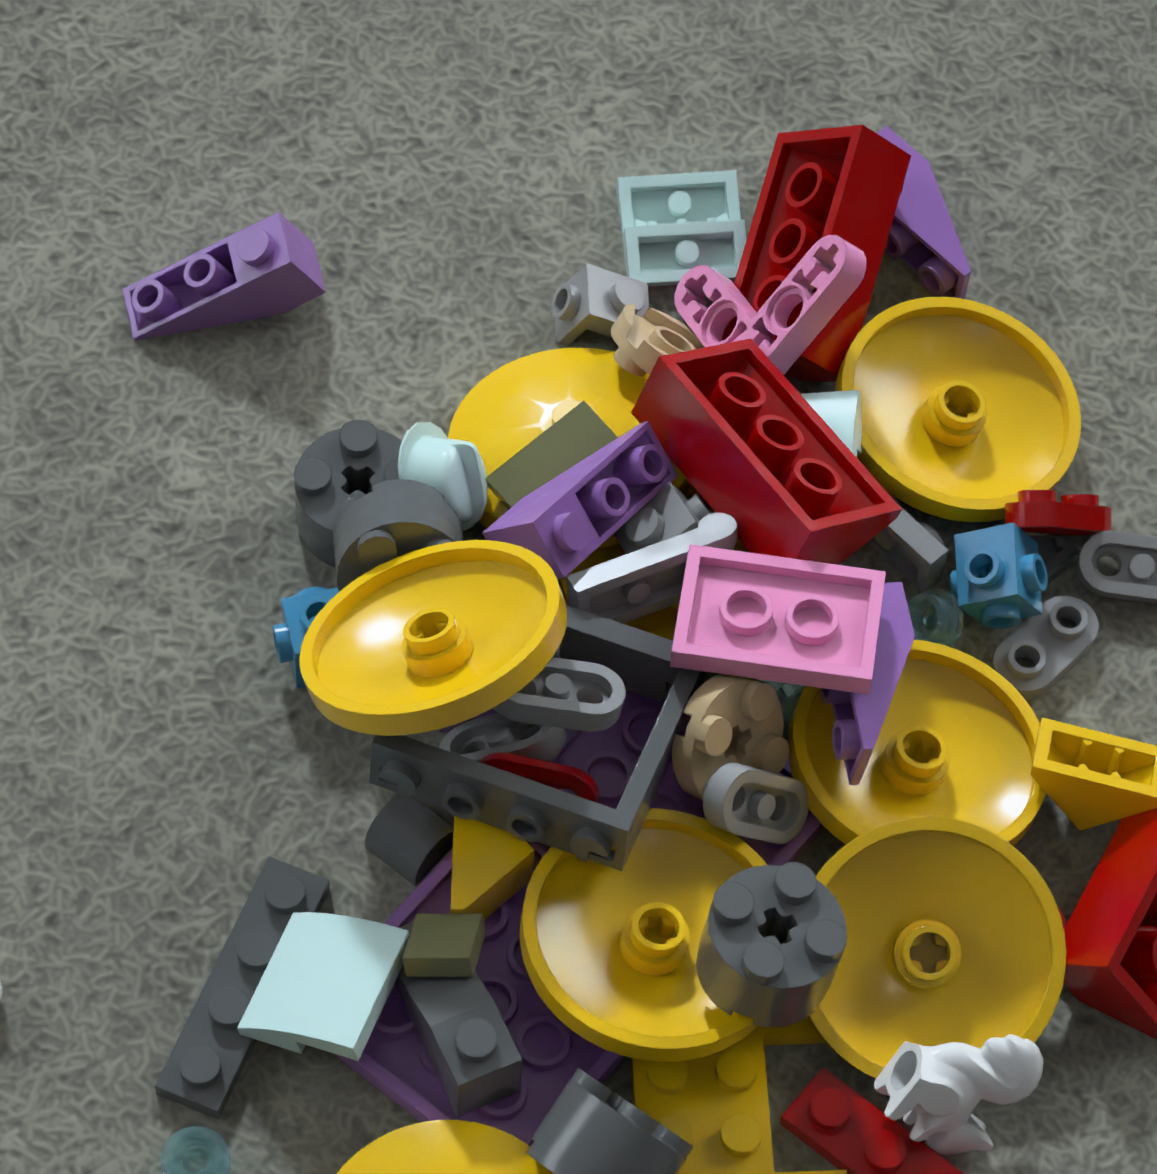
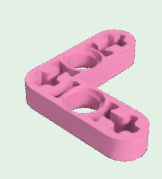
(811, 272)

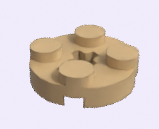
(648, 337)
(730, 722)

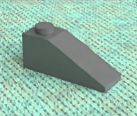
(463, 1038)

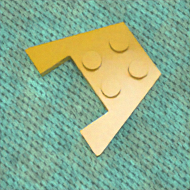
(720, 1102)

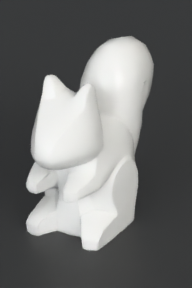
(946, 1082)

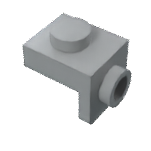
(594, 301)
(662, 518)

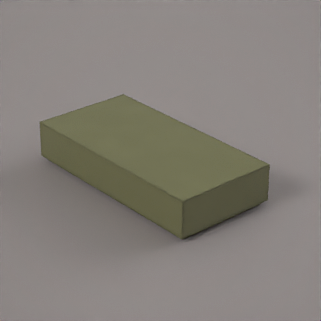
(550, 454)

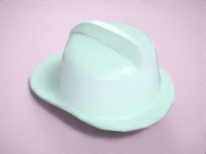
(448, 466)

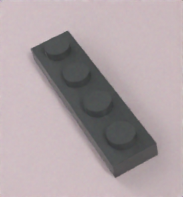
(210, 1047)

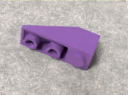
(924, 230)
(231, 281)
(588, 501)
(862, 715)

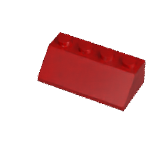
(816, 187)
(762, 454)
(1115, 929)

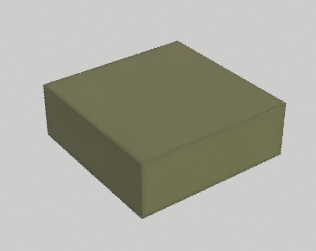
(444, 945)

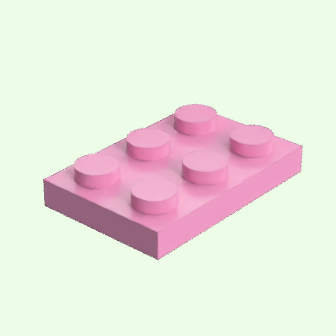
(778, 619)

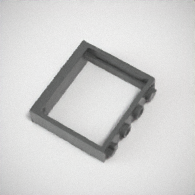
(540, 811)

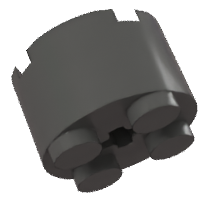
(333, 472)
(388, 524)
(771, 944)
(603, 1138)

